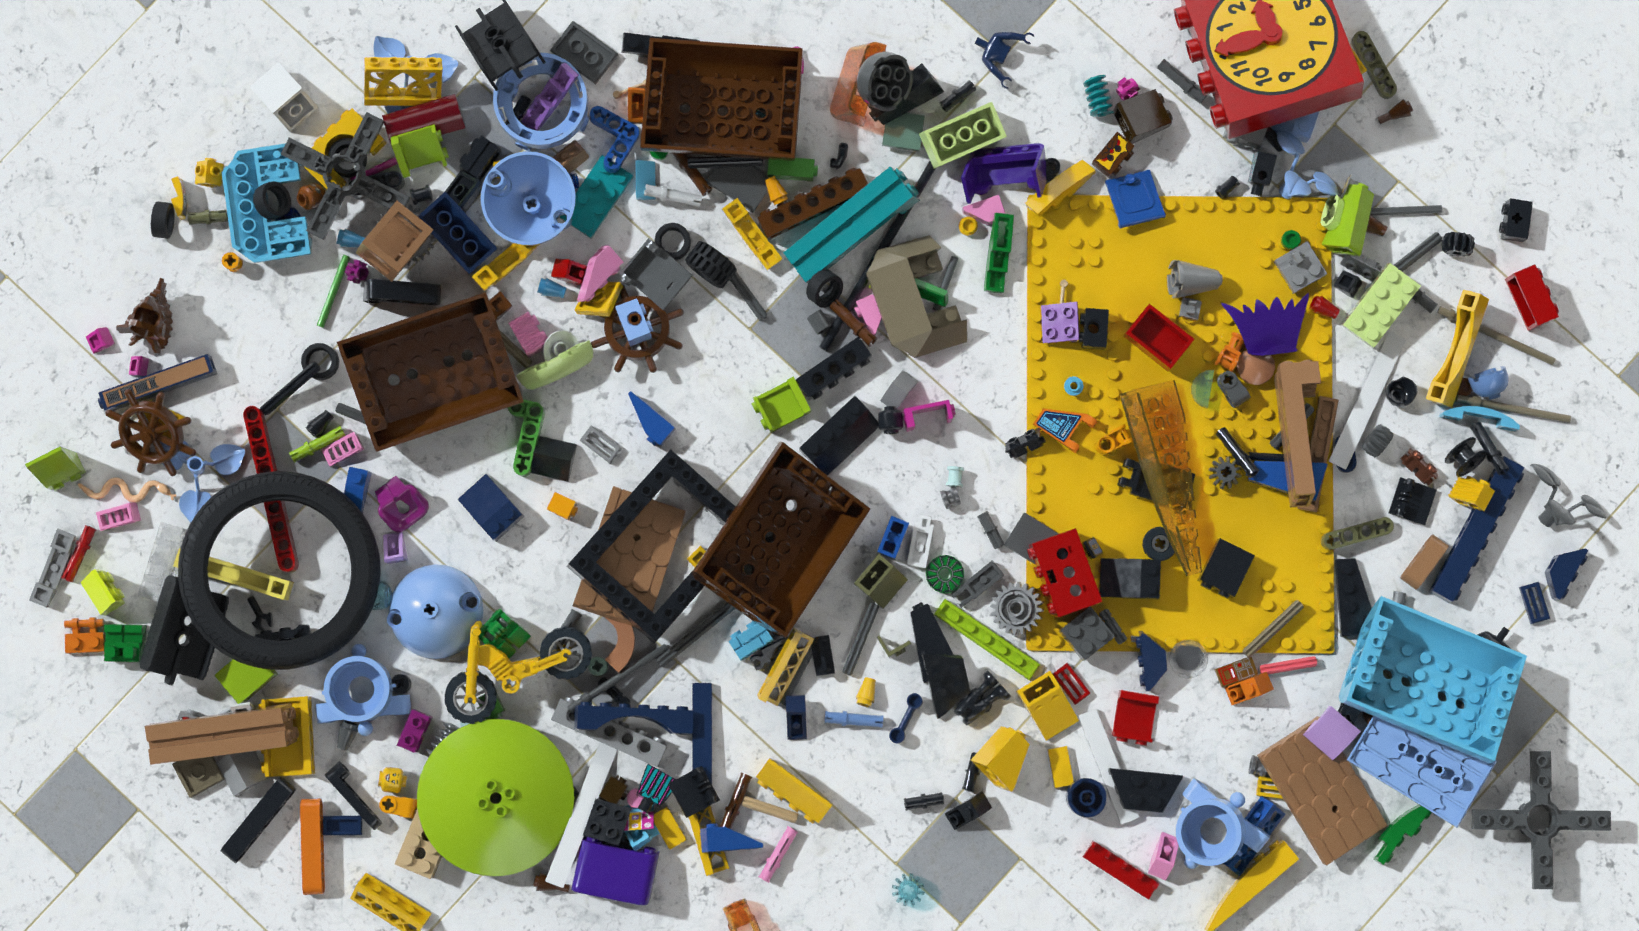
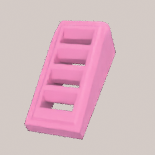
(352, 436)
(130, 514)

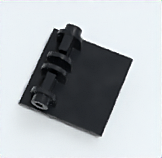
(1412, 501)
(694, 791)
(607, 822)

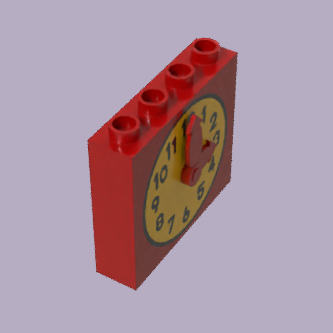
(1269, 59)

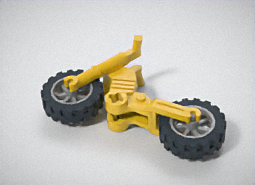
(504, 669)

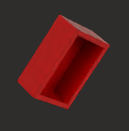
(1532, 297)
(1158, 337)

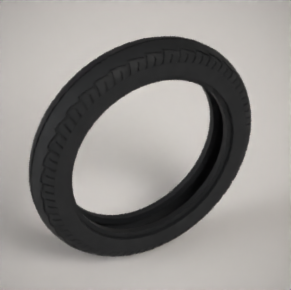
(266, 488)

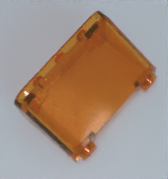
(845, 104)

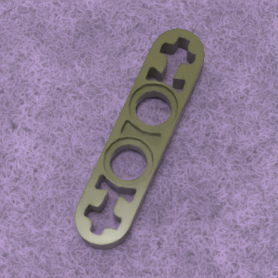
(1371, 66)
(1357, 533)

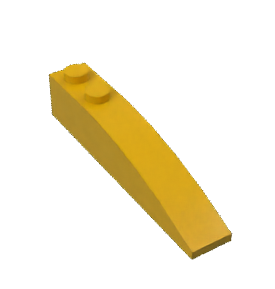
(1253, 880)

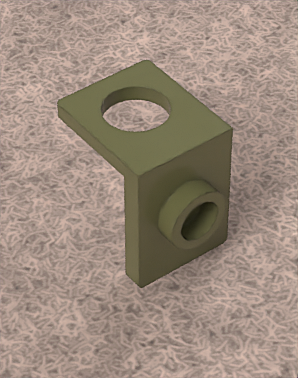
(897, 651)

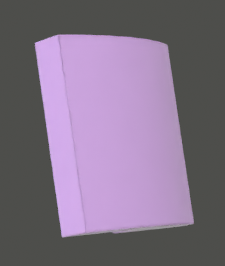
(1331, 733)

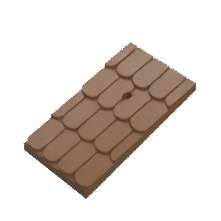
(637, 556)
(1322, 795)

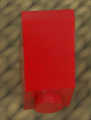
(568, 271)

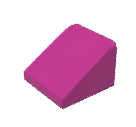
(100, 339)

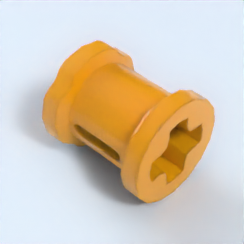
(228, 258)

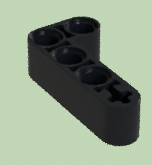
(402, 292)

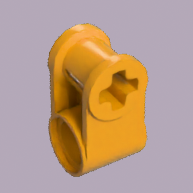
(1116, 438)
(402, 806)

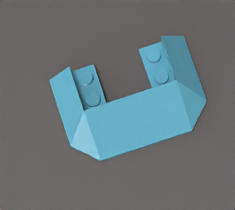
(249, 231)

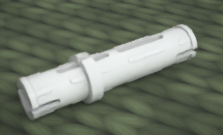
(672, 195)

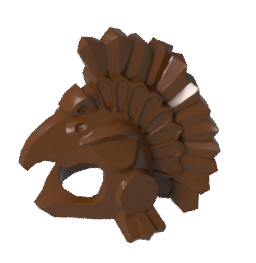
(150, 319)

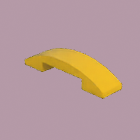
(751, 234)
(502, 265)

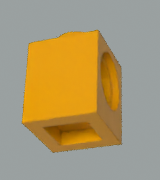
(562, 506)

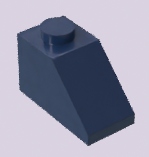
(796, 717)

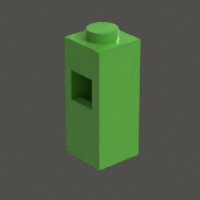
(800, 169)

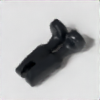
(976, 703)

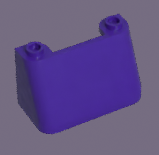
(615, 872)

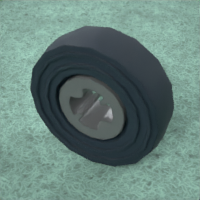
(1149, 544)

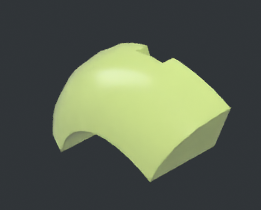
(558, 367)

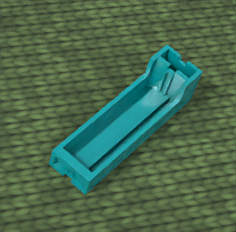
(852, 223)

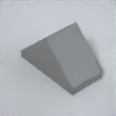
(899, 390)

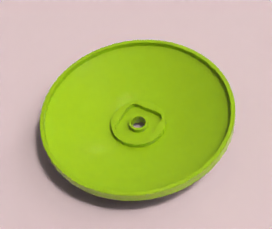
(486, 760)

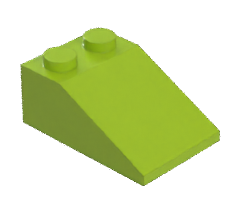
(56, 468)

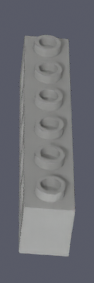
(653, 757)

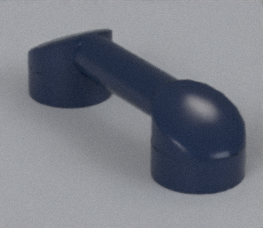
(914, 702)

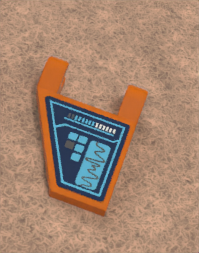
(1062, 425)

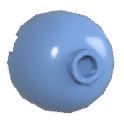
(1489, 382)

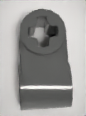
(1234, 391)

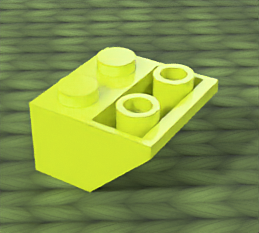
(102, 591)

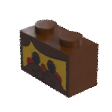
(1113, 154)

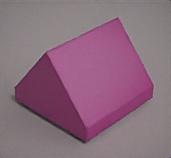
(138, 366)

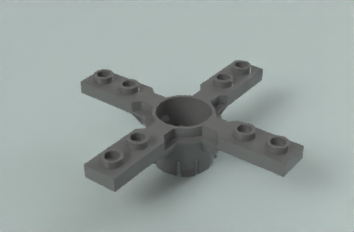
(334, 195)
(1559, 820)

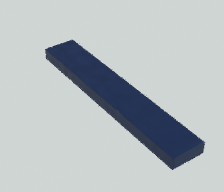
(702, 727)

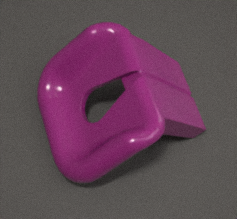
(393, 492)

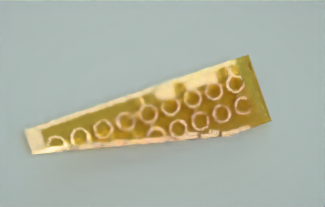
(1159, 440)

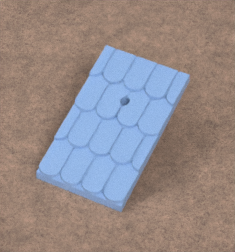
(1411, 765)

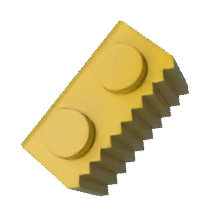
(1472, 493)

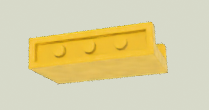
(299, 756)

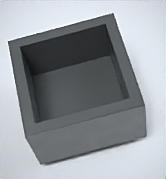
(1086, 633)

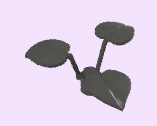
(1553, 510)

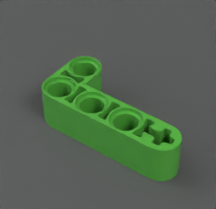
(524, 438)

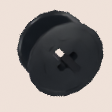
(1465, 457)

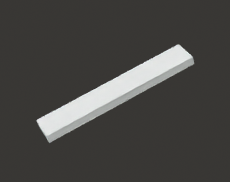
(1105, 759)

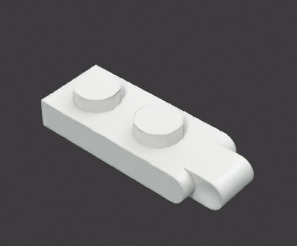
(920, 542)

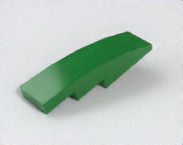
(998, 252)

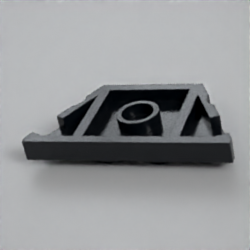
(946, 680)
(1144, 789)

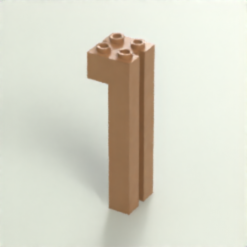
(1292, 385)
(222, 734)

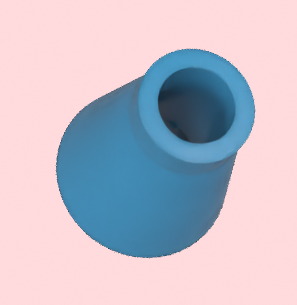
(349, 239)
(550, 288)

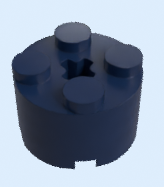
(1075, 795)

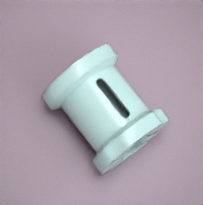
(955, 476)

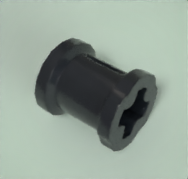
(421, 194)

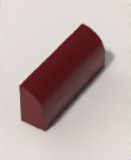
(442, 112)

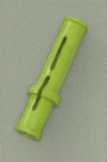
(317, 444)

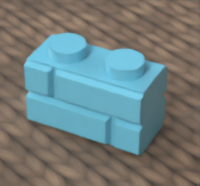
(750, 640)

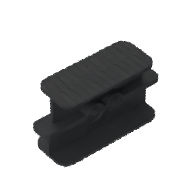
(499, 43)
(162, 649)

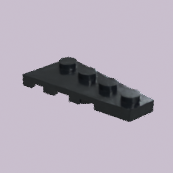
(1352, 597)

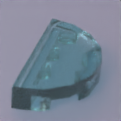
(1202, 387)

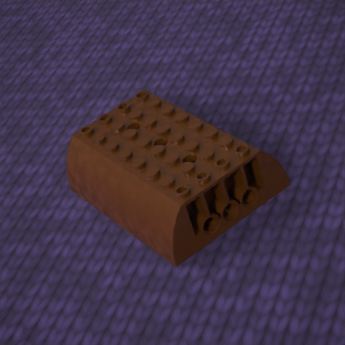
(715, 77)
(802, 546)

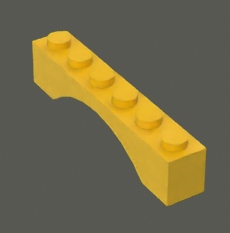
(1469, 318)

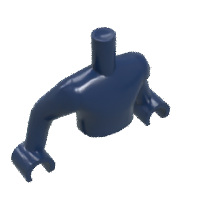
(997, 50)

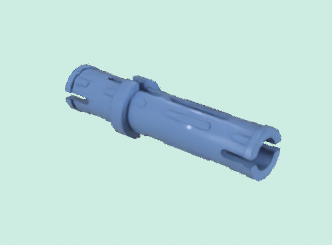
(853, 719)

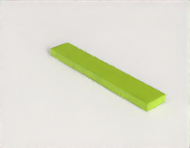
(987, 639)

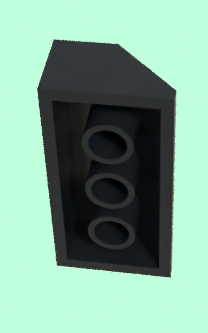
(840, 436)

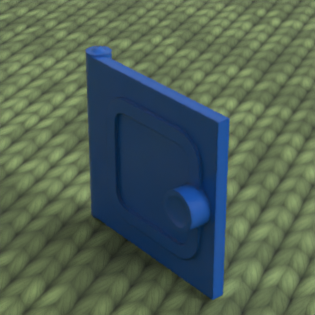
(1135, 202)

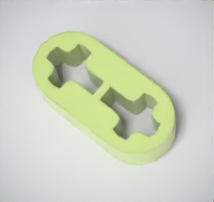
(1332, 212)

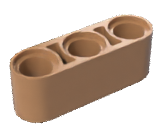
(1424, 562)

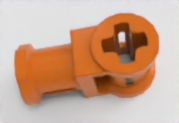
(1229, 354)

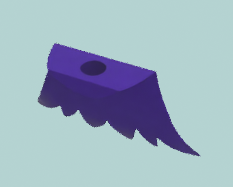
(1270, 330)

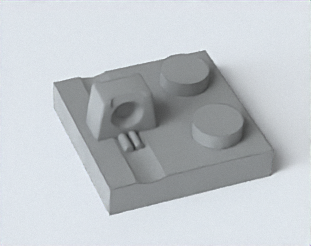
(1300, 267)

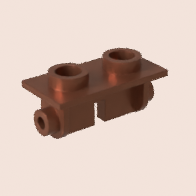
(1425, 471)

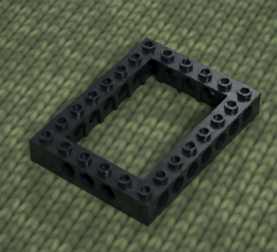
(608, 588)

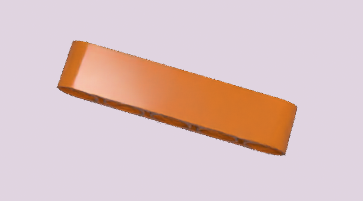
(312, 846)

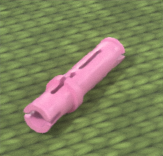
(773, 864)

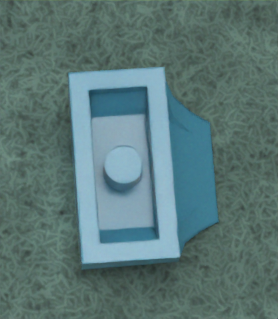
(639, 838)

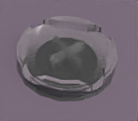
(1188, 659)

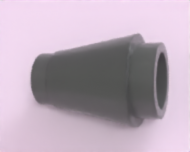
(346, 734)

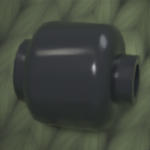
(890, 420)

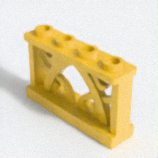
(391, 67)

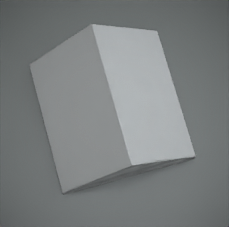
(241, 771)

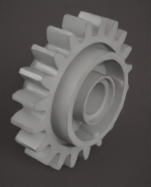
(1028, 612)

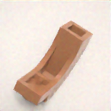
(624, 648)

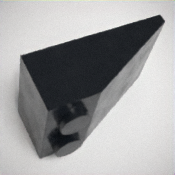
(1130, 578)

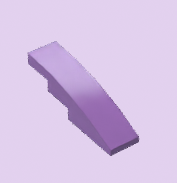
(550, 97)

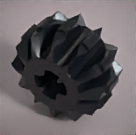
(1458, 244)

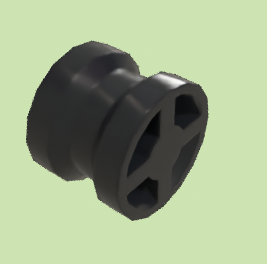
(404, 683)

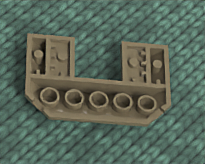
(901, 304)

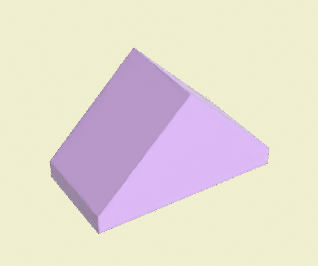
(394, 548)

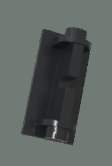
(1016, 446)
(822, 655)

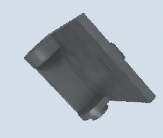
(653, 273)

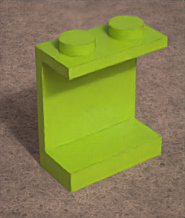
(419, 149)

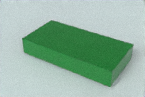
(932, 293)

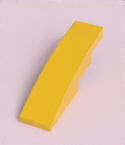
(1061, 186)

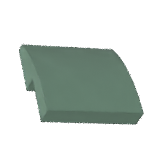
(904, 132)

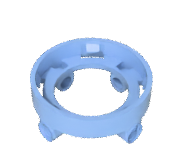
(527, 138)

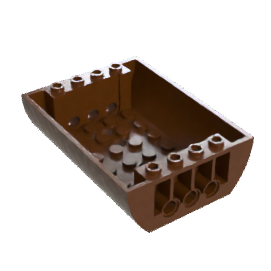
(440, 393)

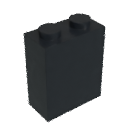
(1225, 568)

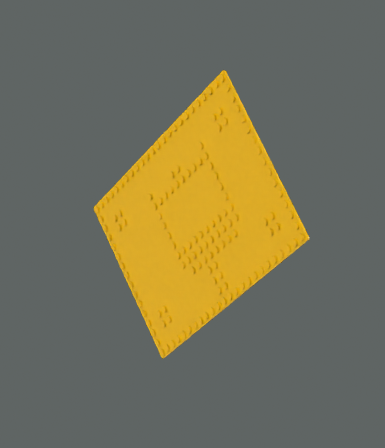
(1080, 489)

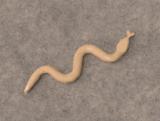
(125, 490)

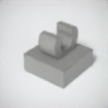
(1190, 308)

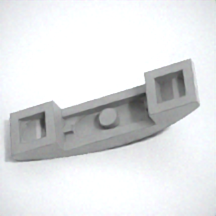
(57, 561)

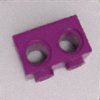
(414, 731)

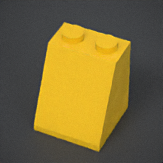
(1002, 757)

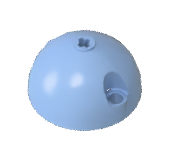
(528, 179)
(449, 626)

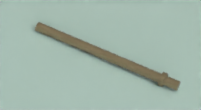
(1451, 315)

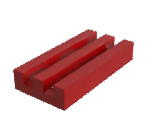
(1071, 671)

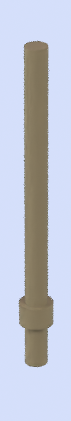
(1477, 401)

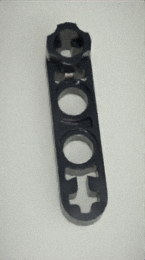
(337, 777)

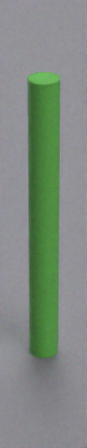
(333, 291)

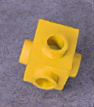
(209, 173)

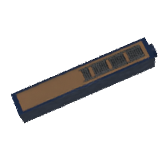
(159, 381)

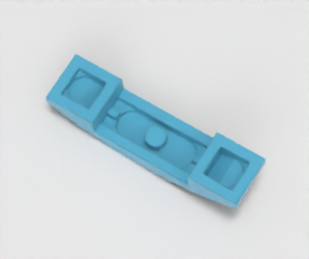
(1503, 421)

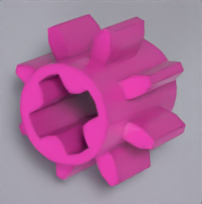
(1127, 88)

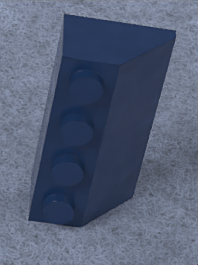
(457, 233)

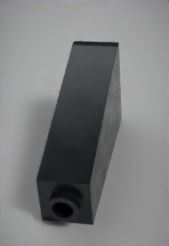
(923, 89)
(927, 635)

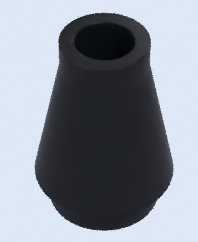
(319, 424)

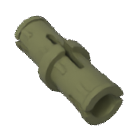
(207, 217)

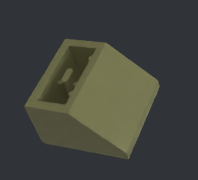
(880, 581)

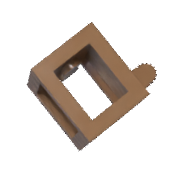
(394, 241)

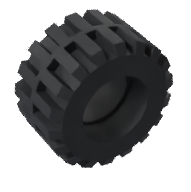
(710, 264)

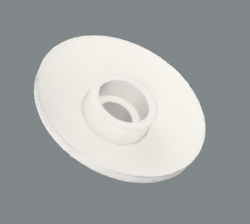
(563, 338)

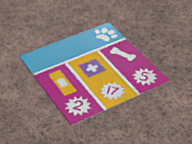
(639, 820)

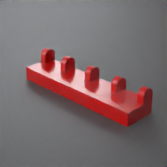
(1120, 870)

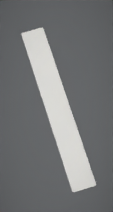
(1367, 400)
(576, 825)

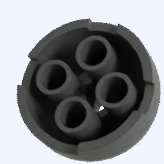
(884, 80)

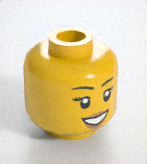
(392, 780)

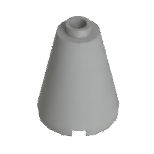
(1191, 279)

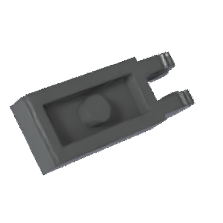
(979, 582)

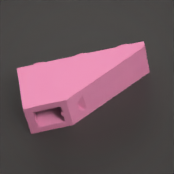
(599, 269)

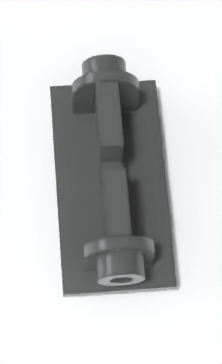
(1369, 269)

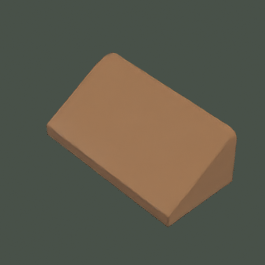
(571, 156)

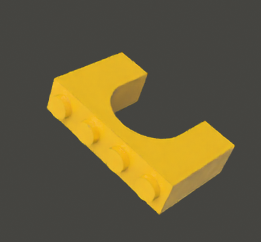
(344, 128)

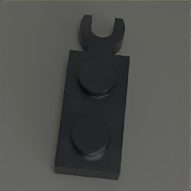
(771, 653)

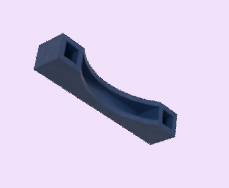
(673, 721)

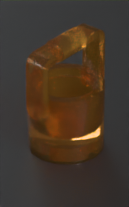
(739, 914)

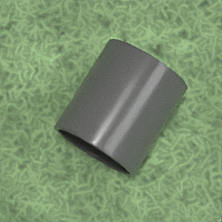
(819, 322)

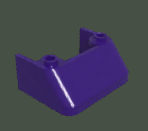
(1004, 166)

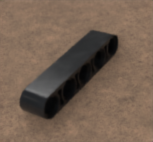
(258, 820)

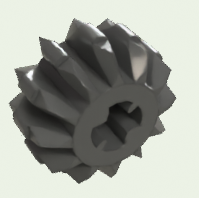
(1377, 440)
(1230, 468)

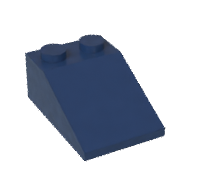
(490, 508)

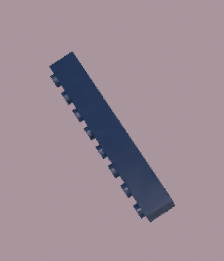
(1474, 535)

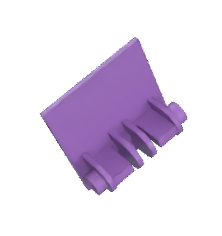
(1060, 322)

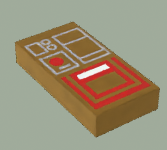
(1236, 671)

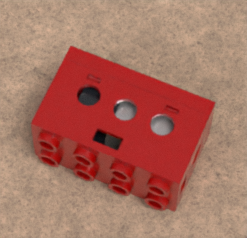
(1064, 573)

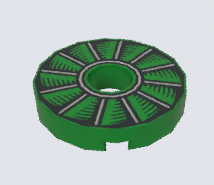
(956, 574)

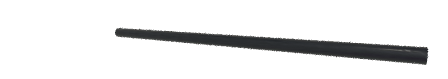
(886, 242)

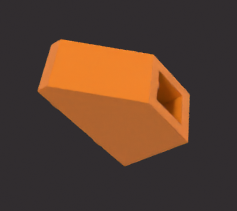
(1249, 688)

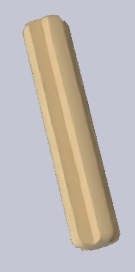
(770, 809)

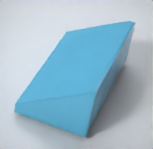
(644, 175)

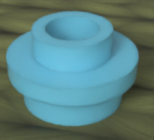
(1073, 392)

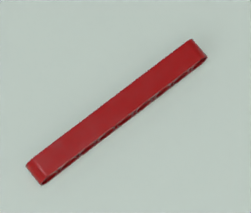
(281, 515)

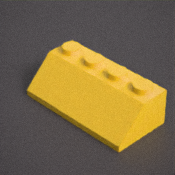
(793, 790)

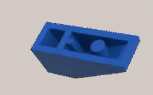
(654, 425)
(357, 486)
(724, 839)

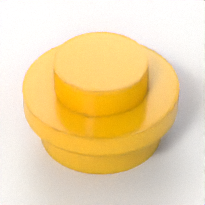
(968, 226)

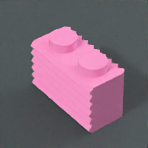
(528, 334)

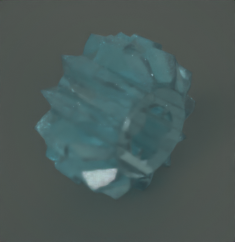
(905, 896)

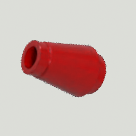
(1323, 307)

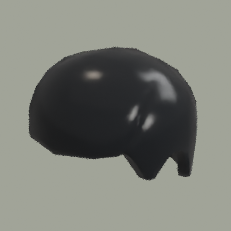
(1401, 392)

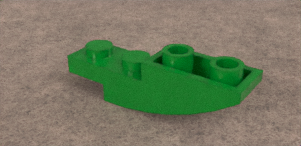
(1392, 836)

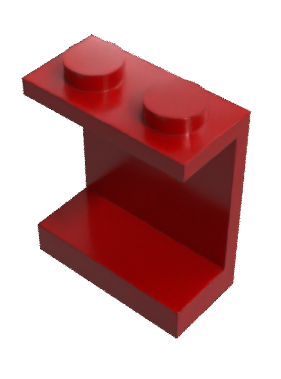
(1134, 717)

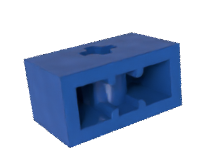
(893, 537)

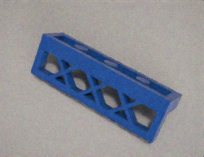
(1259, 816)

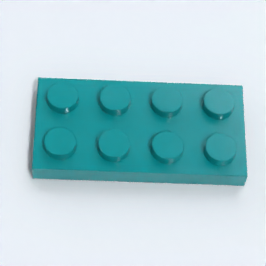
(597, 197)

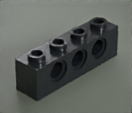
(855, 347)

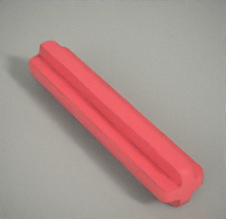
(1289, 665)

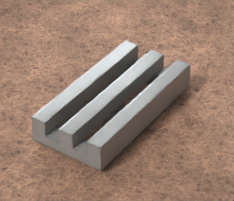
(613, 454)

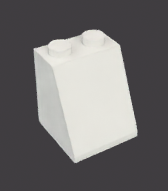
(284, 97)

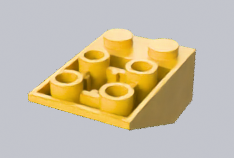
(1047, 705)

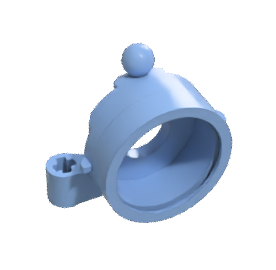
(340, 704)
(1205, 806)

